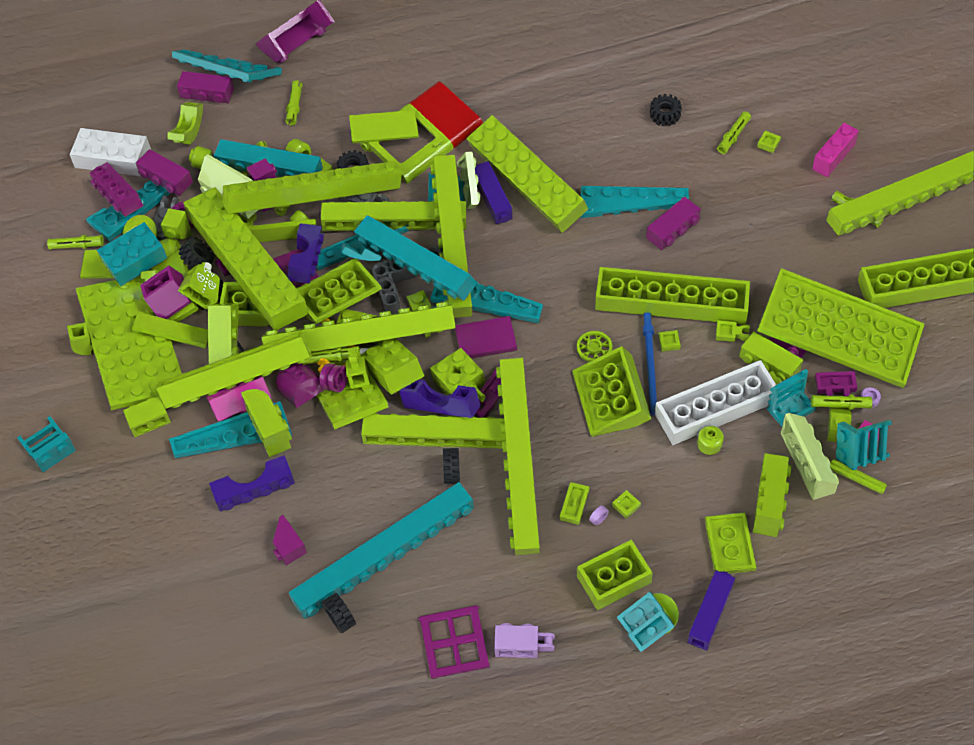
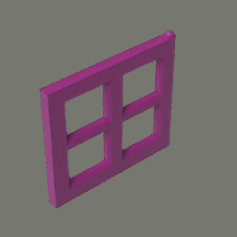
(454, 641)

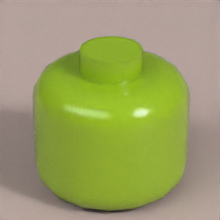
(298, 216)

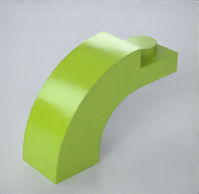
(188, 123)

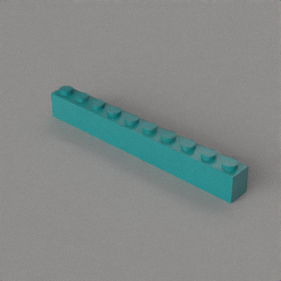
(382, 550)

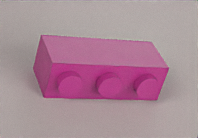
(835, 149)
(230, 401)

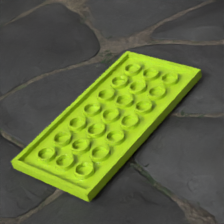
(841, 328)
(127, 359)

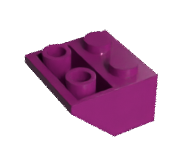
(162, 293)

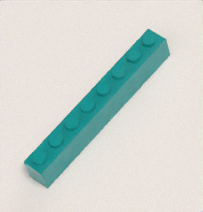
(415, 258)

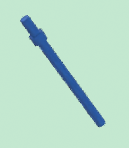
(648, 332)

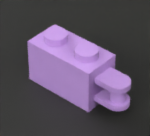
(521, 641)

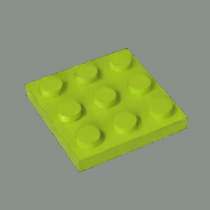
(352, 404)

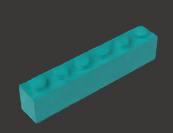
(287, 163)

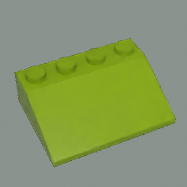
(337, 290)
(611, 393)

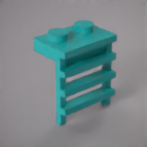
(790, 398)
(853, 444)
(49, 450)

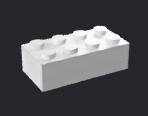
(120, 150)

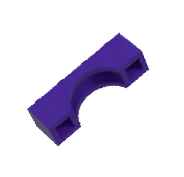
(303, 265)
(419, 396)
(231, 493)

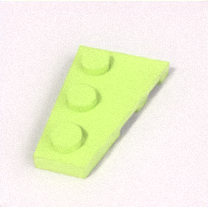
(468, 165)

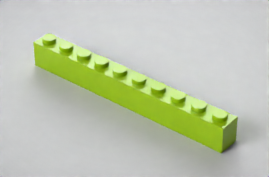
(311, 187)
(902, 194)
(450, 223)
(372, 329)
(519, 457)

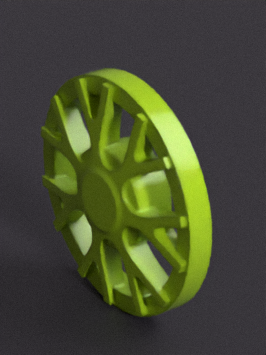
(593, 346)

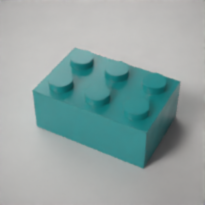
(132, 254)

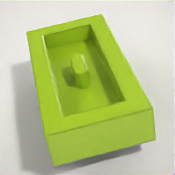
(574, 503)

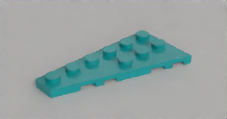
(233, 67)

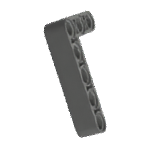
(392, 275)

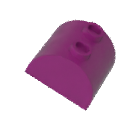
(298, 384)

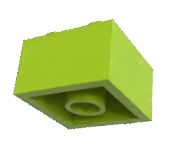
(458, 370)

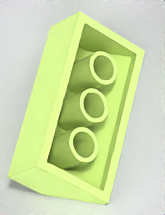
(217, 174)
(808, 456)

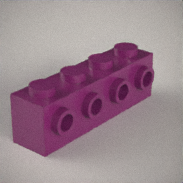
(115, 189)

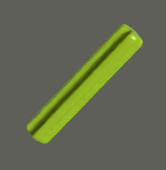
(858, 476)

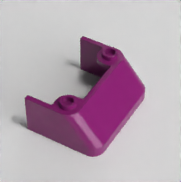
(295, 32)

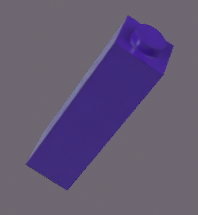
(493, 193)
(711, 610)

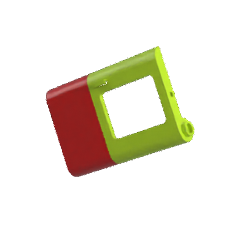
(444, 118)

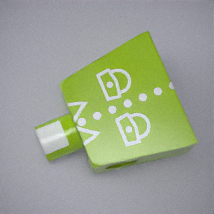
(201, 285)

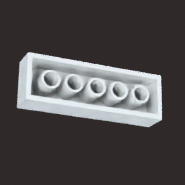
(715, 402)

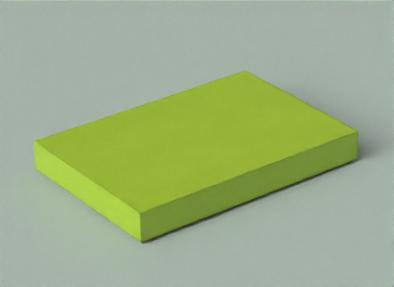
(730, 543)

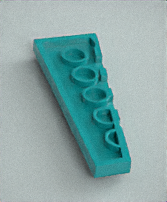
(620, 199)
(111, 223)
(495, 302)
(219, 436)

